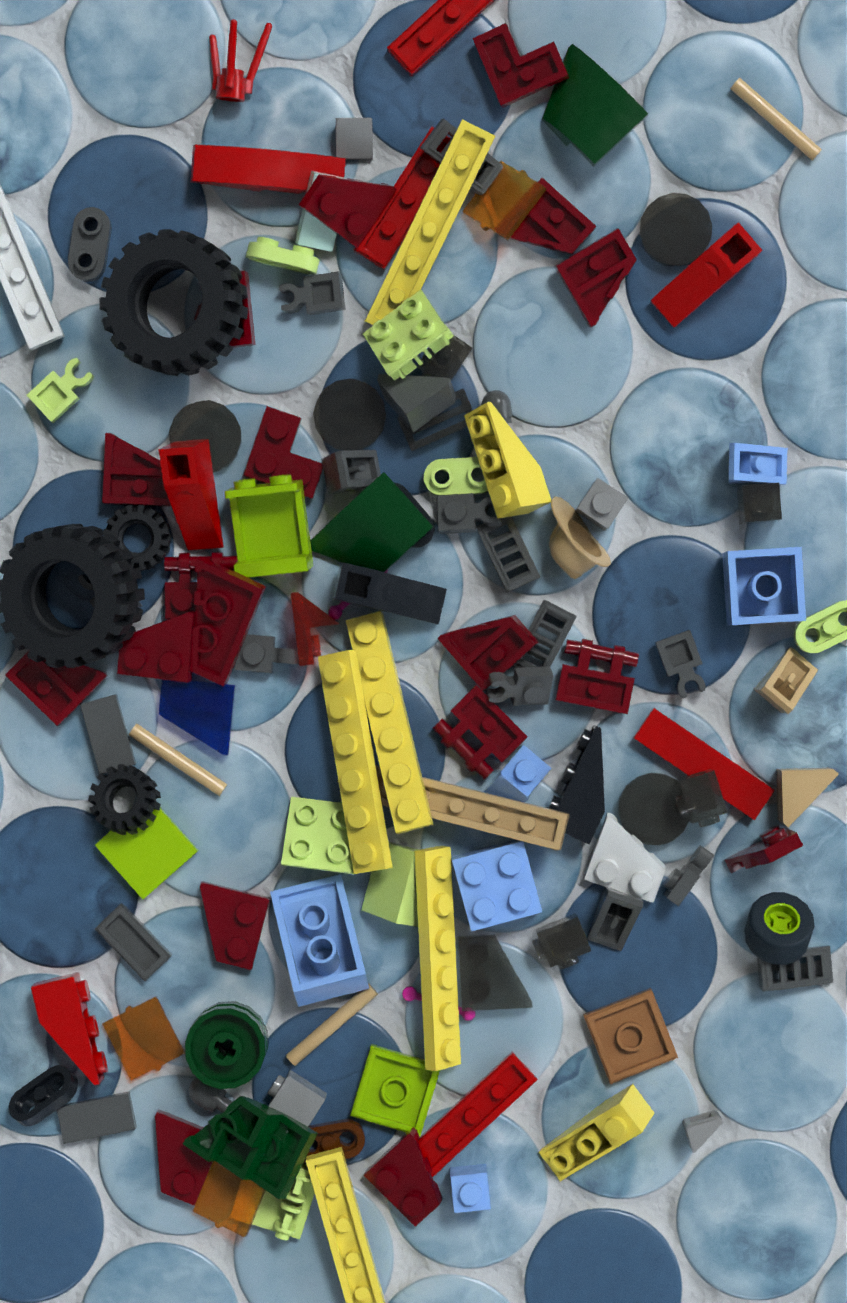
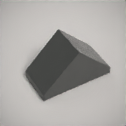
(417, 397)
(350, 470)
(614, 918)

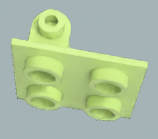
(406, 334)
(316, 836)
(289, 1214)

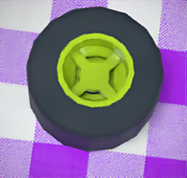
(779, 928)

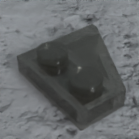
(488, 976)

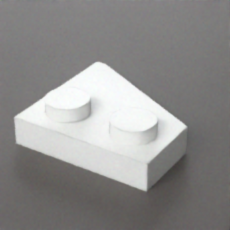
(624, 863)

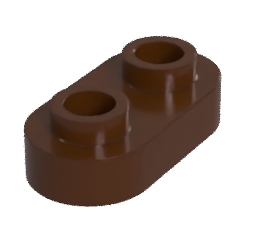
(329, 1137)

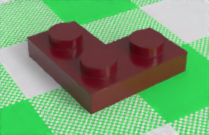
(516, 75)
(273, 455)

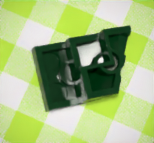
(591, 108)
(373, 528)
(255, 1144)

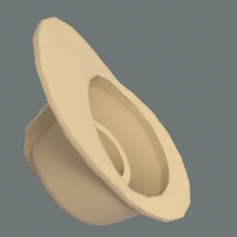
(573, 543)

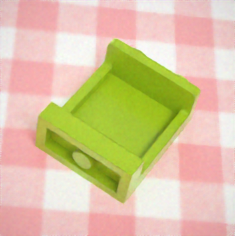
(270, 526)

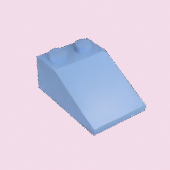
(319, 940)

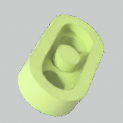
(298, 259)
(459, 474)
(827, 626)

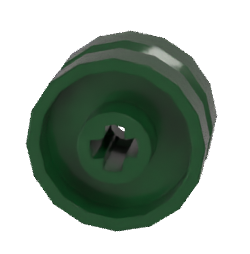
(223, 1066)

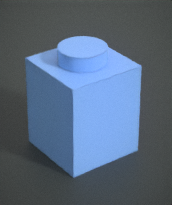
(470, 1188)

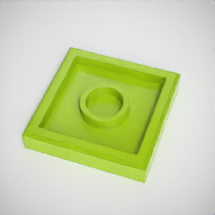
(149, 855)
(394, 1090)

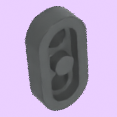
(89, 243)

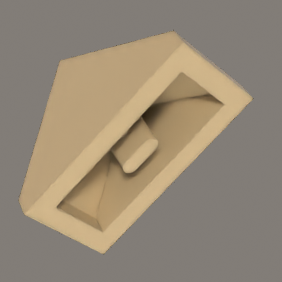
(786, 681)
(798, 789)

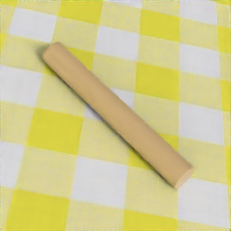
(776, 119)
(177, 759)
(332, 1024)

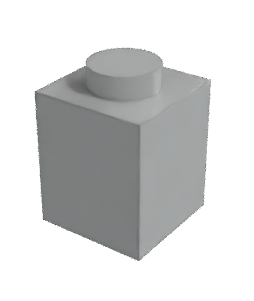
(601, 504)
(296, 1097)

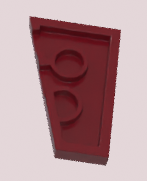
(222, 618)

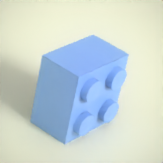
(764, 586)
(496, 884)

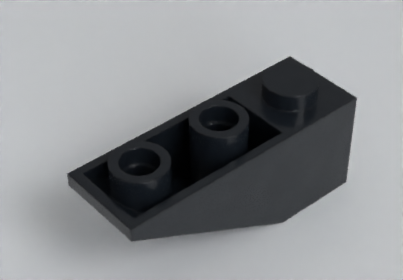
(389, 593)
(584, 788)

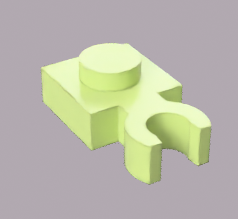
(56, 394)

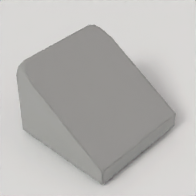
(354, 138)
(700, 1128)

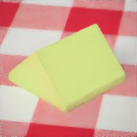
(392, 891)

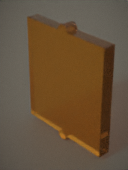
(505, 202)
(143, 1038)
(229, 1200)

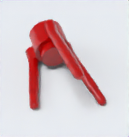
(231, 84)

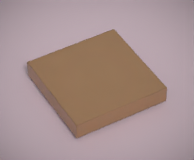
(630, 1035)

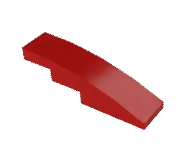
(259, 168)

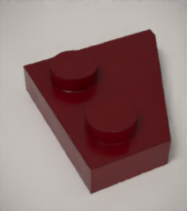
(554, 223)
(596, 273)
(53, 689)
(406, 1178)

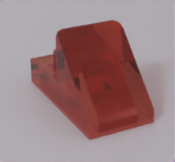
(308, 616)

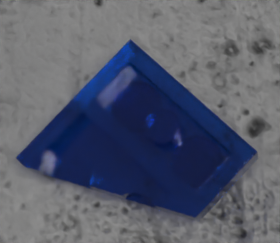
(200, 710)

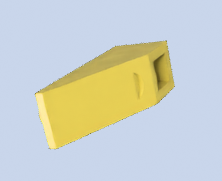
(507, 466)
(598, 1132)

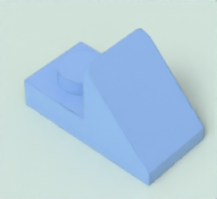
(757, 464)
(519, 776)

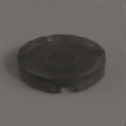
(675, 229)
(349, 415)
(211, 422)
(650, 809)

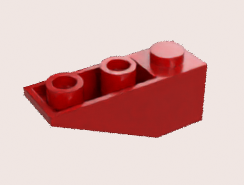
(706, 275)
(192, 492)
(66, 1018)

